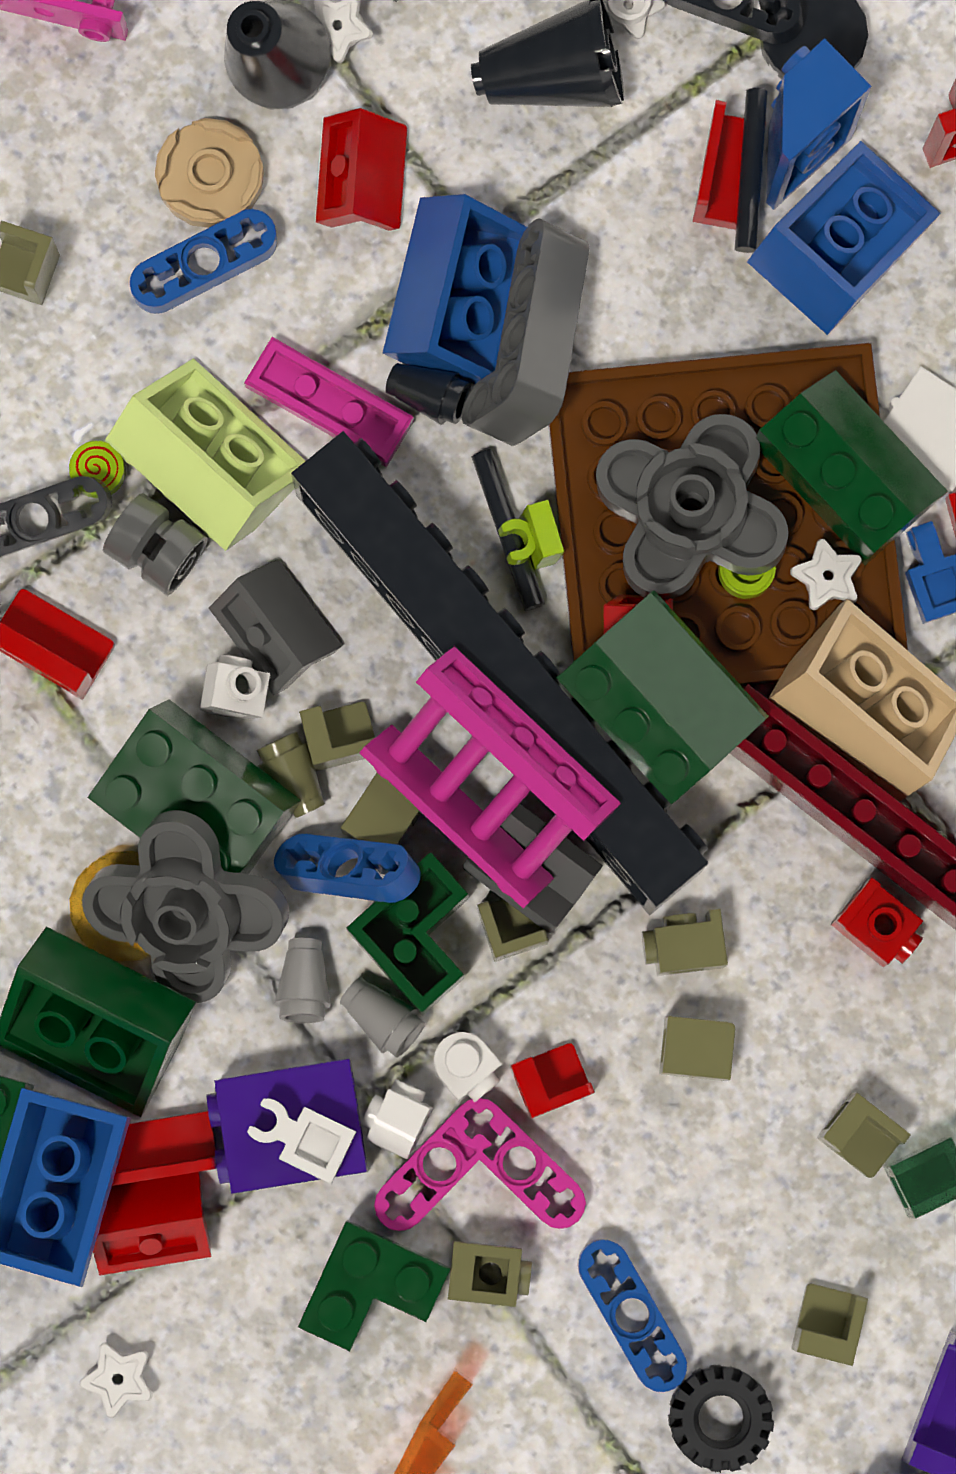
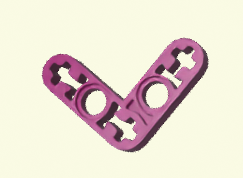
(467, 1153)

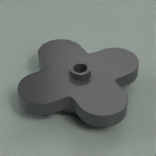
(707, 472)
(185, 906)

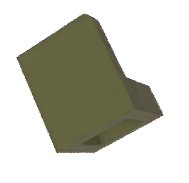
(26, 262)
(336, 734)
(380, 814)
(509, 930)
(697, 1048)
(862, 1135)
(829, 1324)

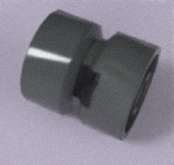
(139, 533)

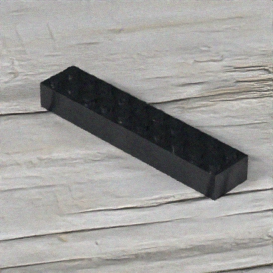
(450, 609)

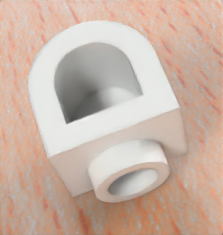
(234, 689)
(466, 1065)
(397, 1118)

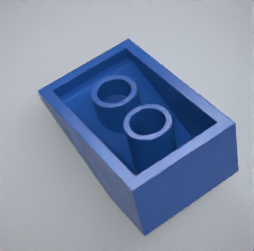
(842, 237)

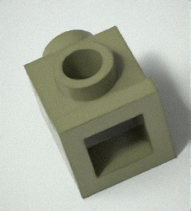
(685, 944)
(465, 1279)

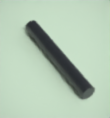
(751, 170)
(501, 512)

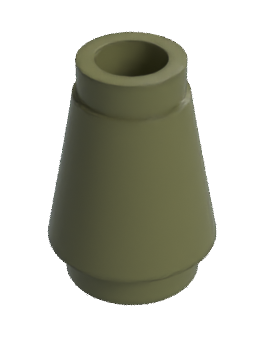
(292, 767)

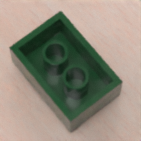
(185, 767)

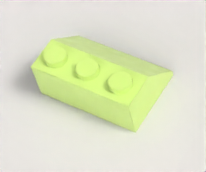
(206, 452)

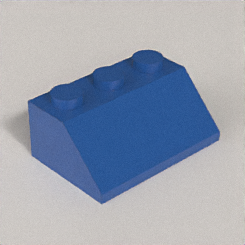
(811, 117)
(454, 287)
(56, 1184)

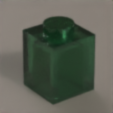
(925, 1177)

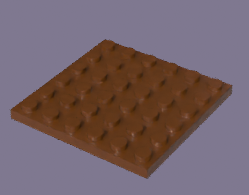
(661, 407)

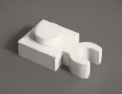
(312, 1142)

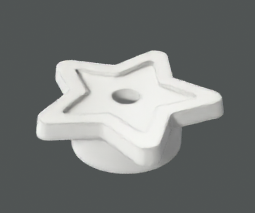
(633, 19)
(352, 25)
(823, 590)
(132, 1387)

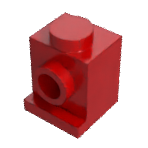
(858, 919)

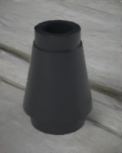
(429, 391)

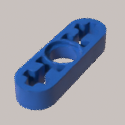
(246, 257)
(361, 882)
(665, 1345)

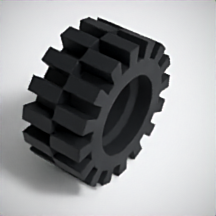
(756, 1423)

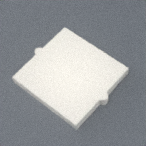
(927, 424)

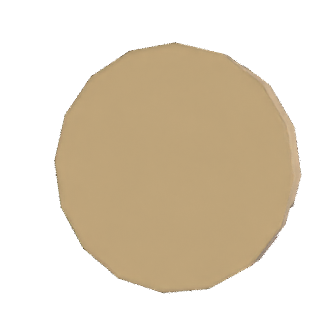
(208, 172)

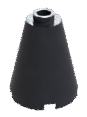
(276, 53)
(554, 62)

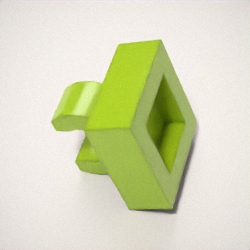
(539, 535)

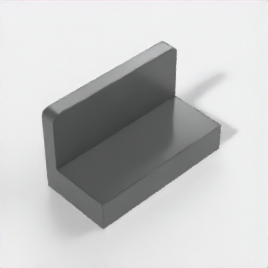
(274, 624)
(568, 864)

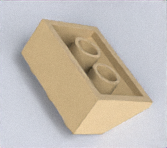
(870, 701)

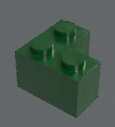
(399, 937)
(366, 1269)

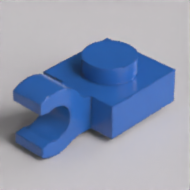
(935, 579)

